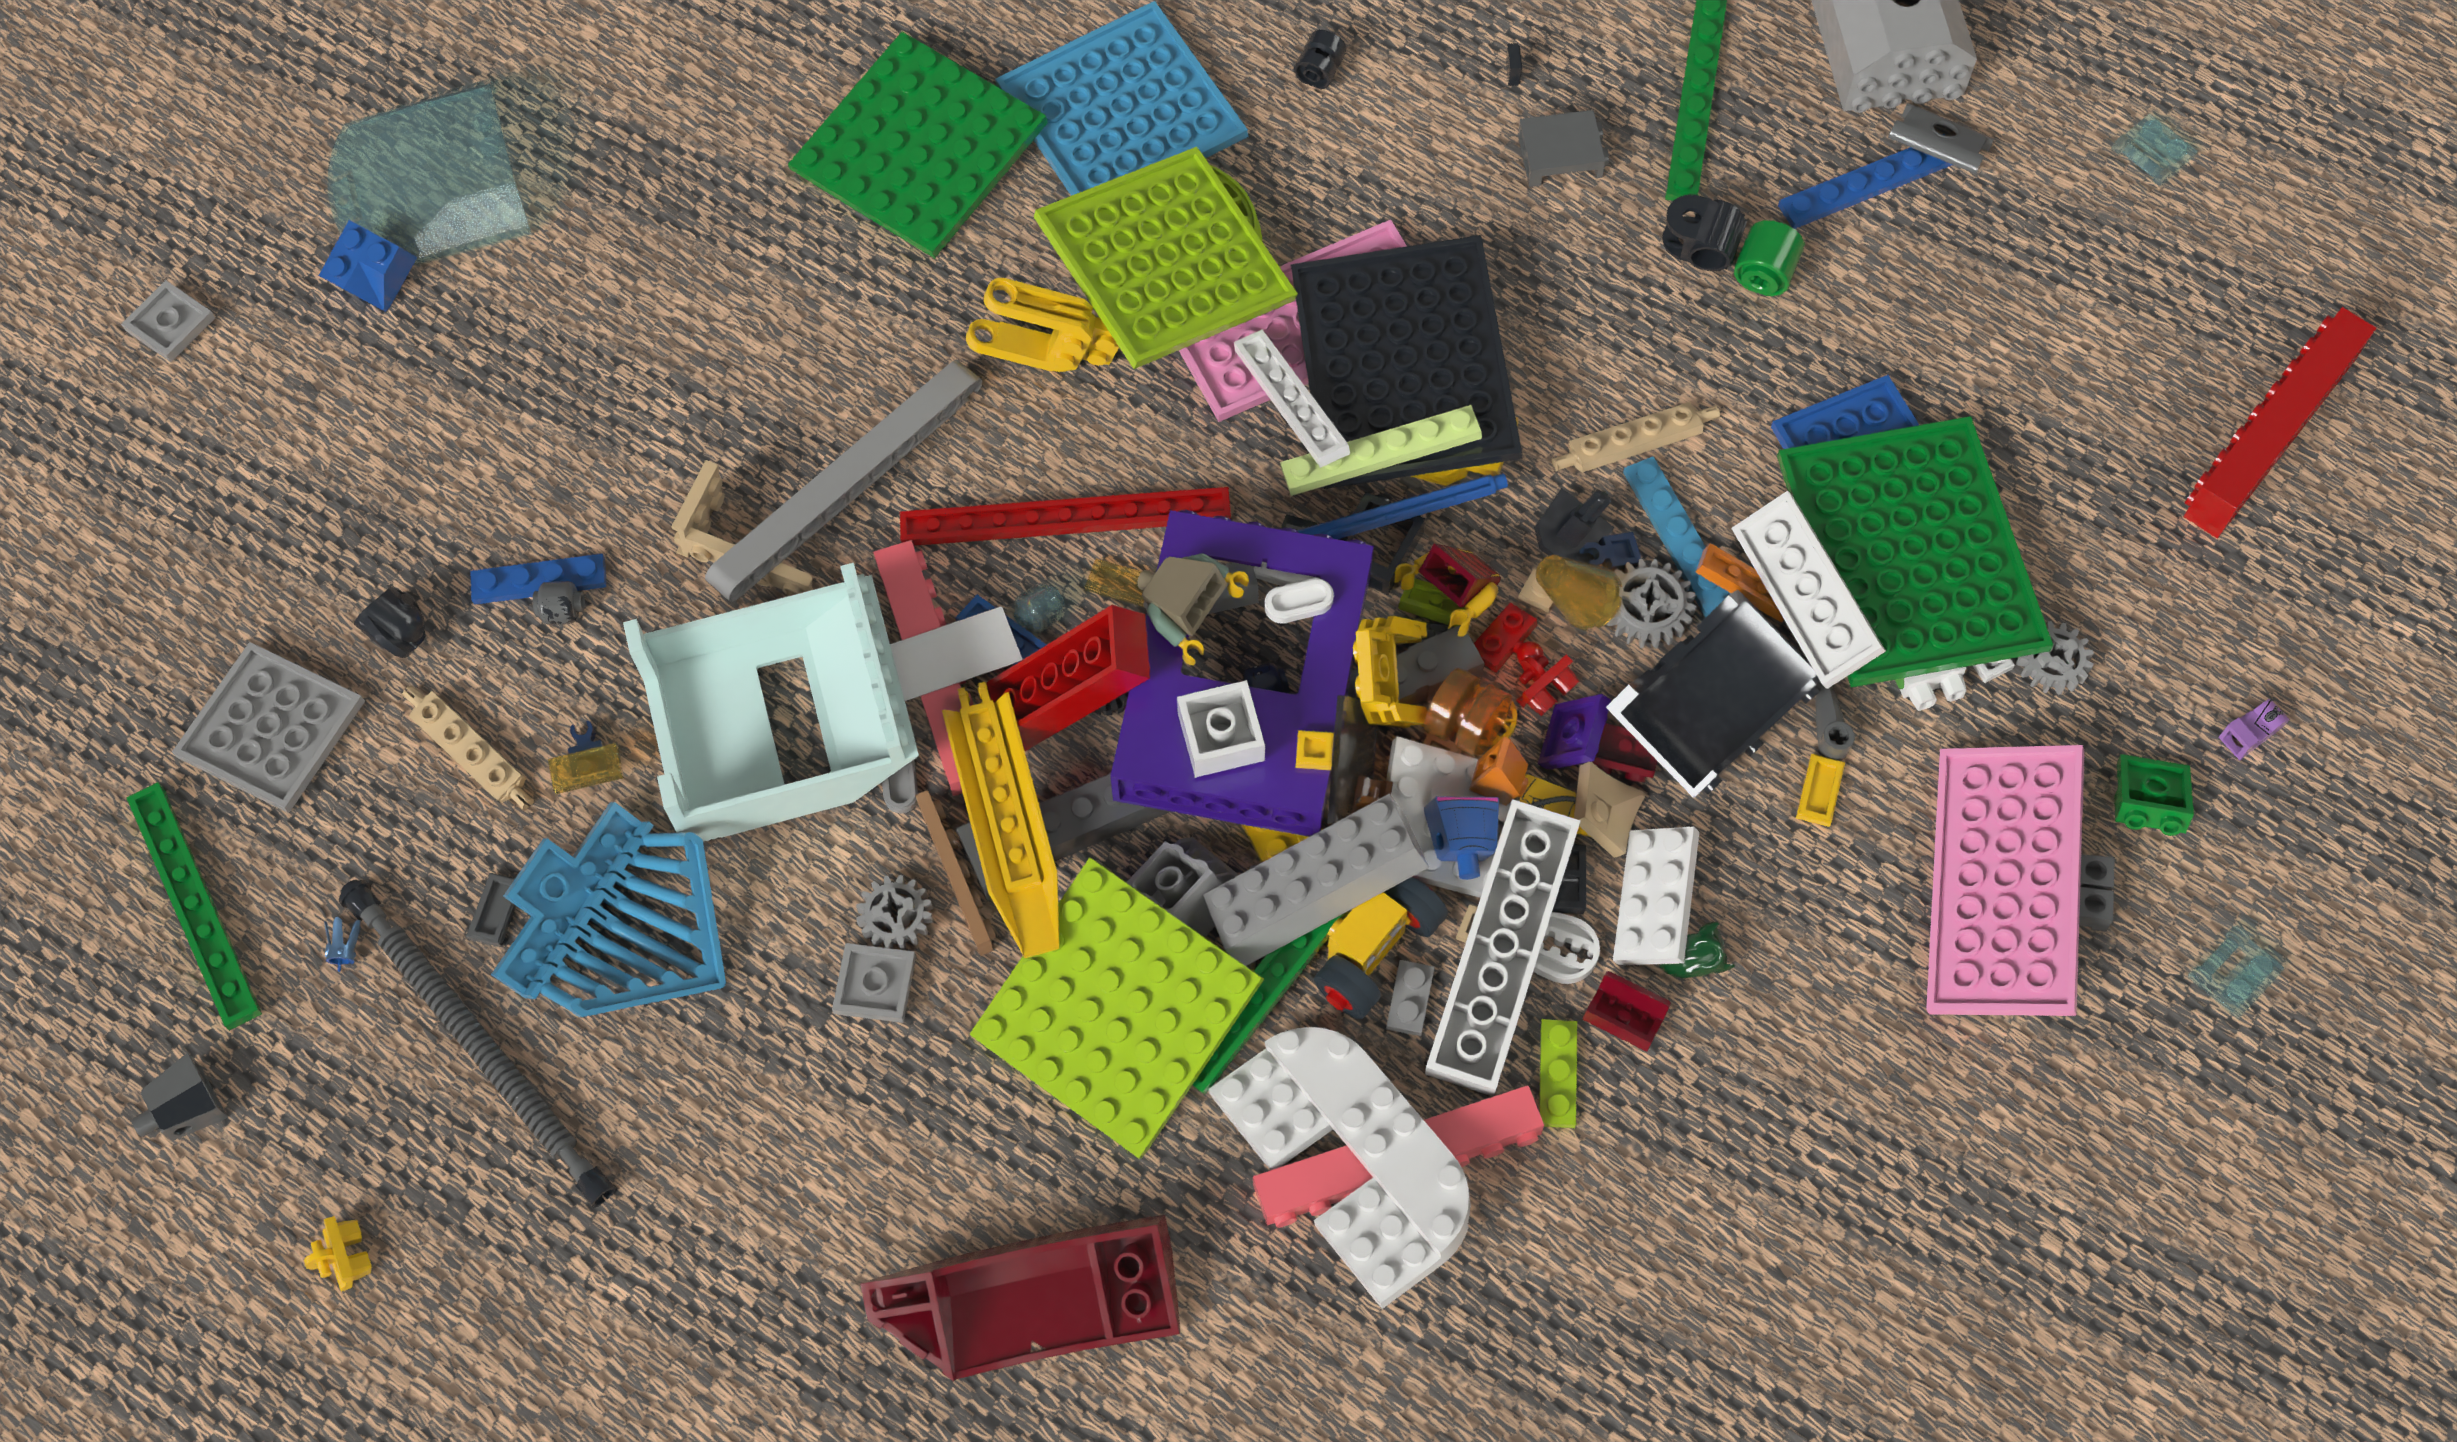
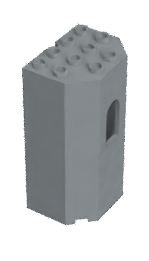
(1895, 51)

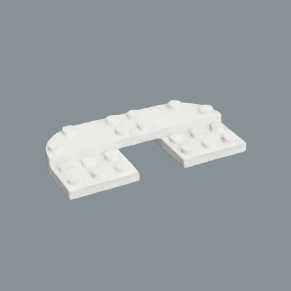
(1418, 1198)

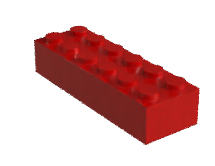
(1076, 673)

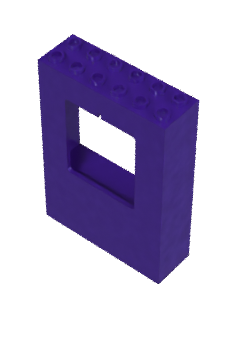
(1273, 794)

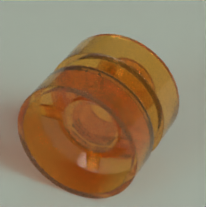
(1465, 712)

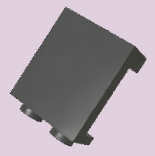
(1562, 145)

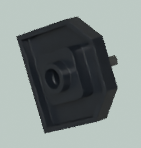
(1571, 524)

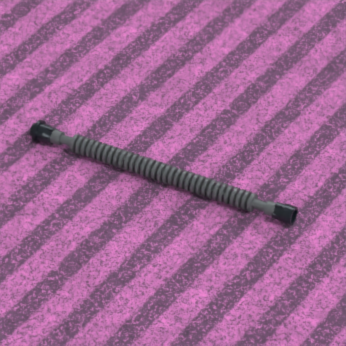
(476, 1041)

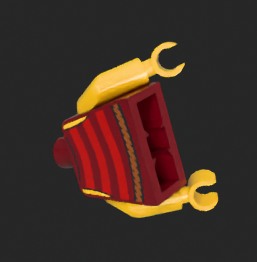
(1459, 576)

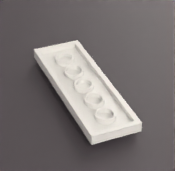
(1808, 590)

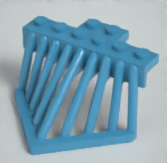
(567, 892)

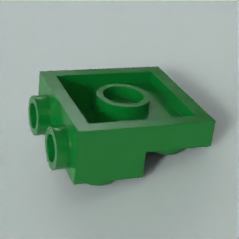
(2153, 795)

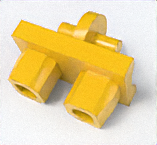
(346, 1267)

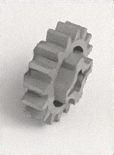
(2055, 667)
(908, 909)

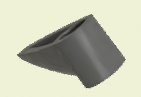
(1831, 725)

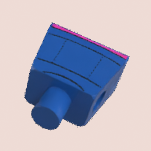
(1463, 830)

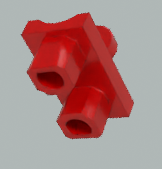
(1559, 675)

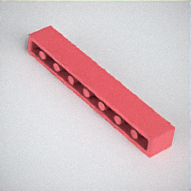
(915, 614)
(1333, 1175)

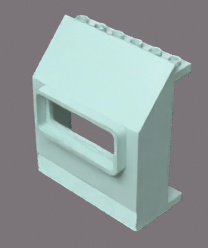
(714, 717)

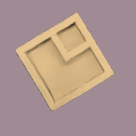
(1606, 808)

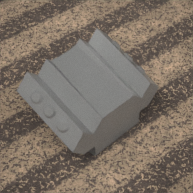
(1179, 877)

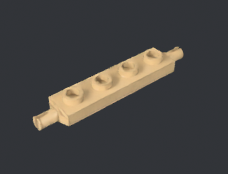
(1635, 437)
(467, 747)

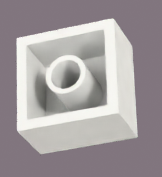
(1221, 728)

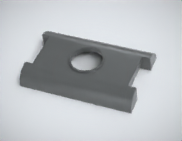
(1958, 150)

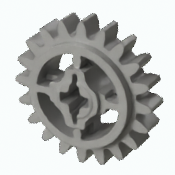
(1652, 582)

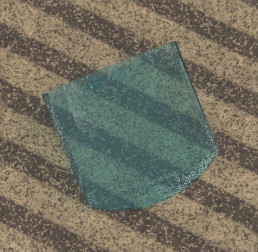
(429, 175)

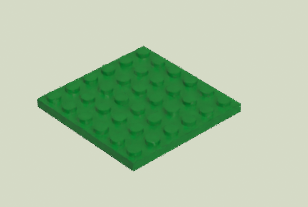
(918, 144)

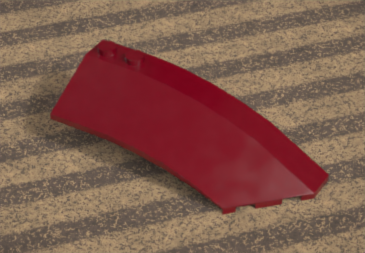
(1050, 1290)

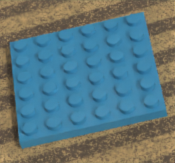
(1123, 101)

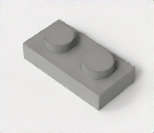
(1410, 998)

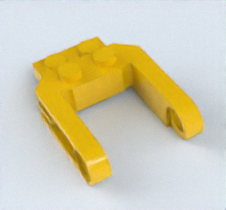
(1075, 333)
(1377, 669)

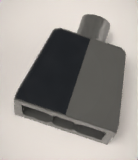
(179, 1102)

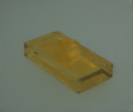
(585, 768)

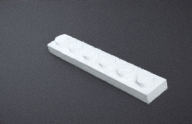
(1291, 398)

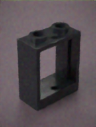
(1381, 577)

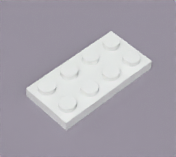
(1656, 896)

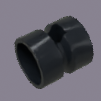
(1320, 59)

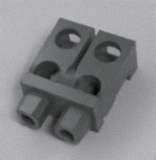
(2096, 892)

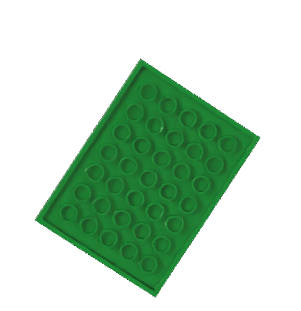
(1920, 546)

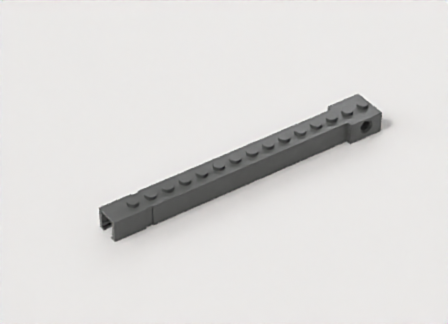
(1091, 816)

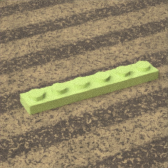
(1385, 450)

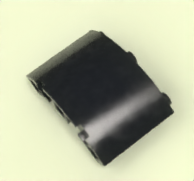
(1716, 694)

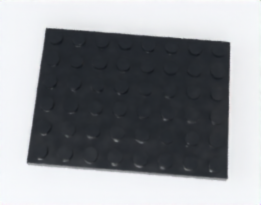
(1405, 341)

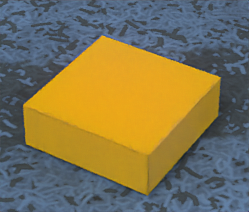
(1314, 750)

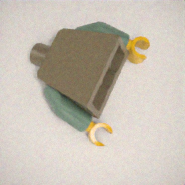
(1184, 594)

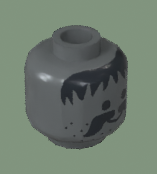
(558, 602)

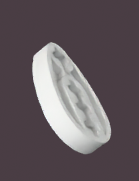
(1579, 935)

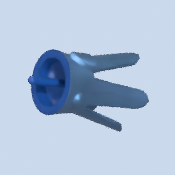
(338, 952)

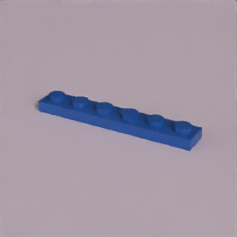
(1858, 186)

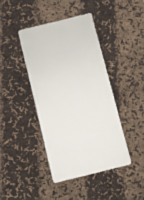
(954, 653)

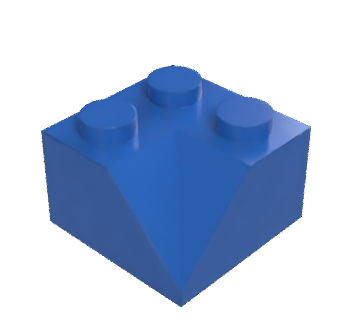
(367, 266)

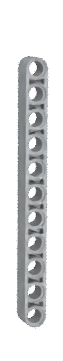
(842, 481)

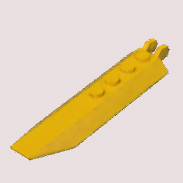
(1006, 819)

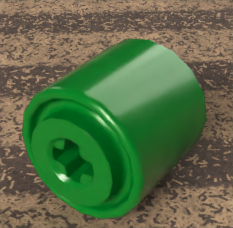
(1769, 258)

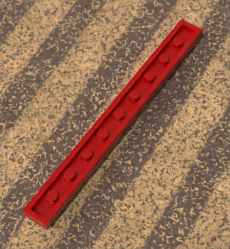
(1058, 516)

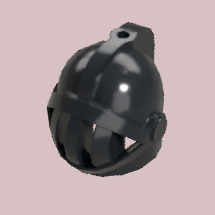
(393, 622)

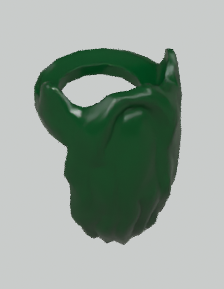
(1702, 955)

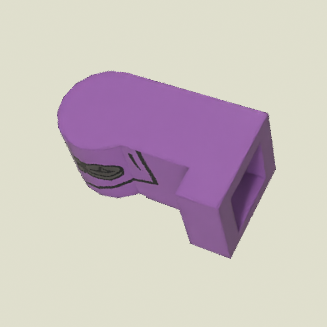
(2254, 728)

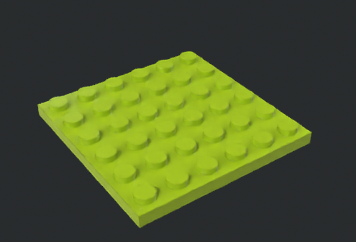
(1165, 256)
(1119, 1010)

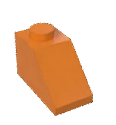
(1501, 773)

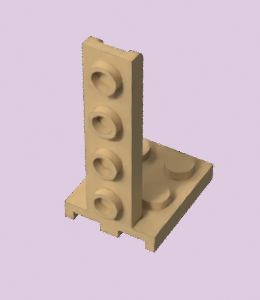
(694, 525)

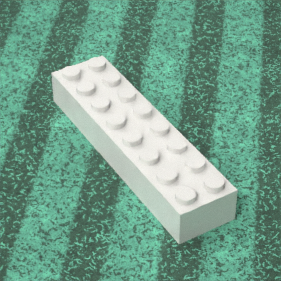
(1502, 948)

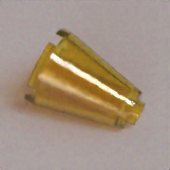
(1580, 590)

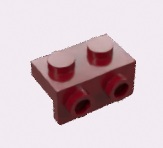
(1624, 752)
(1627, 1010)

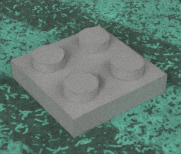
(168, 321)
(874, 982)

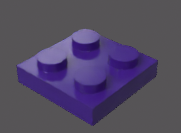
(1574, 732)

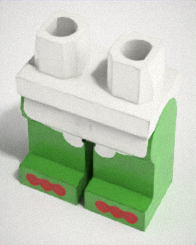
(1921, 687)

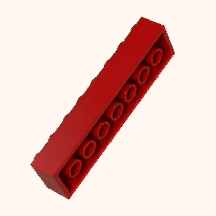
(2277, 421)

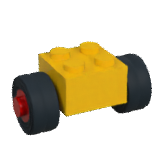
(1367, 937)

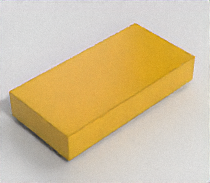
(1820, 790)

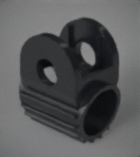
(1708, 237)

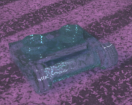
(2160, 144)
(2245, 981)

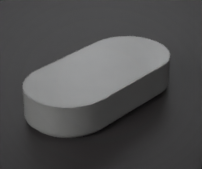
(901, 788)

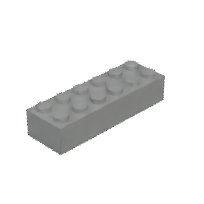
(1315, 881)

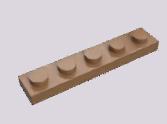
(956, 872)

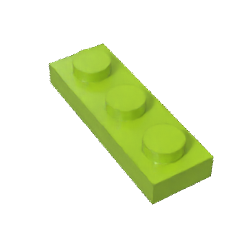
(1558, 1073)

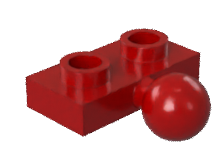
(1506, 637)

